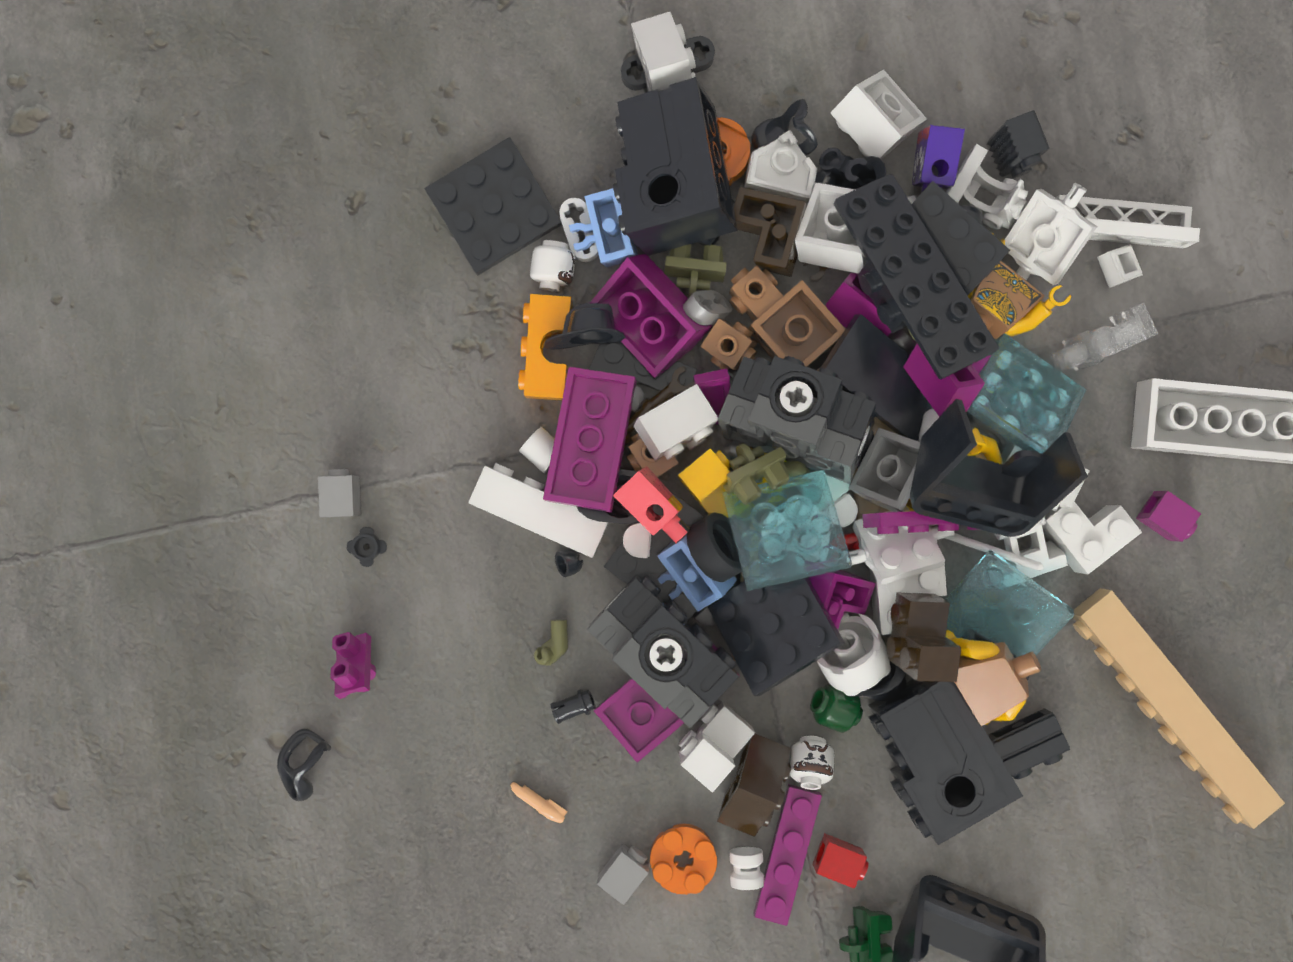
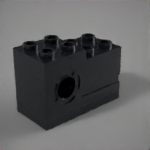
(673, 170)
(943, 759)

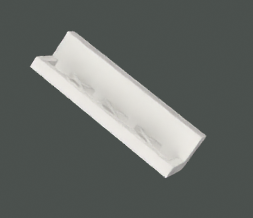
(1139, 233)

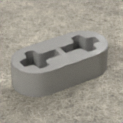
(707, 307)

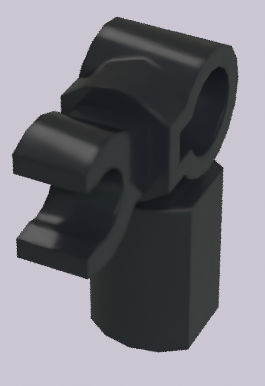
(838, 166)

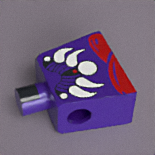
(940, 148)

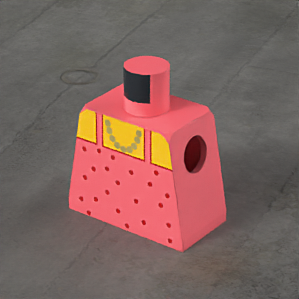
(638, 498)

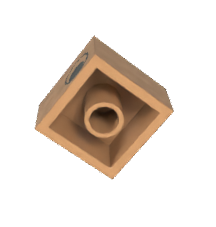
(797, 326)

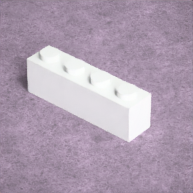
(524, 506)

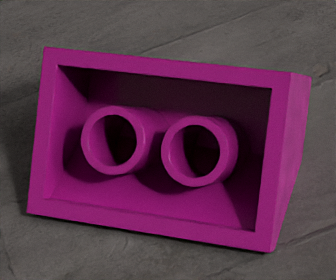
(650, 314)

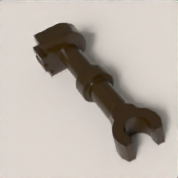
(664, 395)

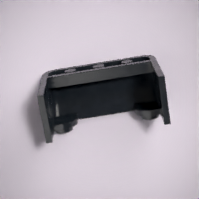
(988, 494)
(966, 926)

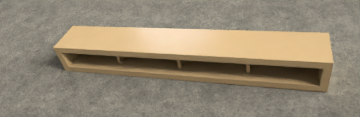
(1176, 708)

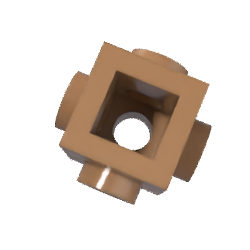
(763, 283)
(719, 342)
(640, 460)

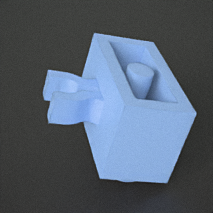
(609, 239)
(689, 577)

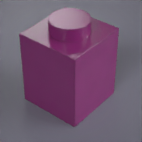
(1169, 516)

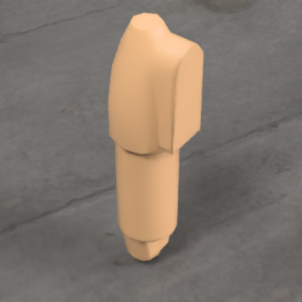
(544, 806)

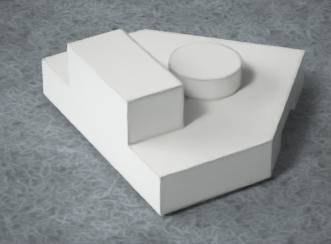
(781, 169)

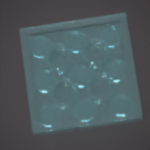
(1025, 397)
(788, 532)
(1006, 607)

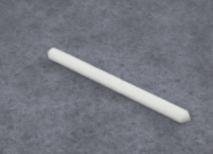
(1002, 553)

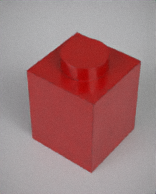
(840, 861)

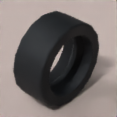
(714, 547)

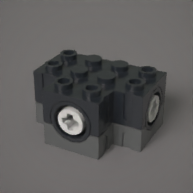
(800, 412)
(663, 650)

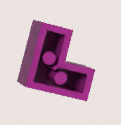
(941, 393)
(843, 592)

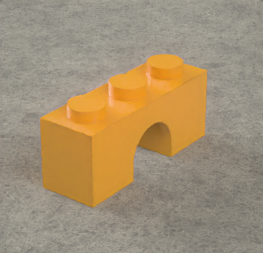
(544, 318)

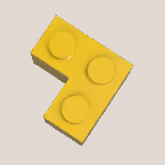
(706, 480)

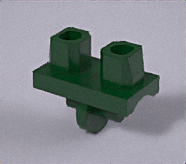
(864, 936)

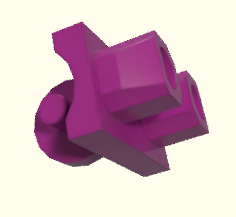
(353, 664)

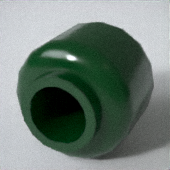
(835, 709)

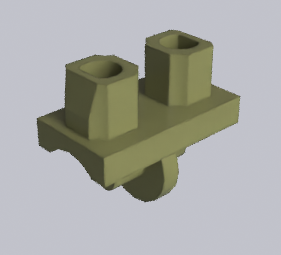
(696, 272)
(768, 466)

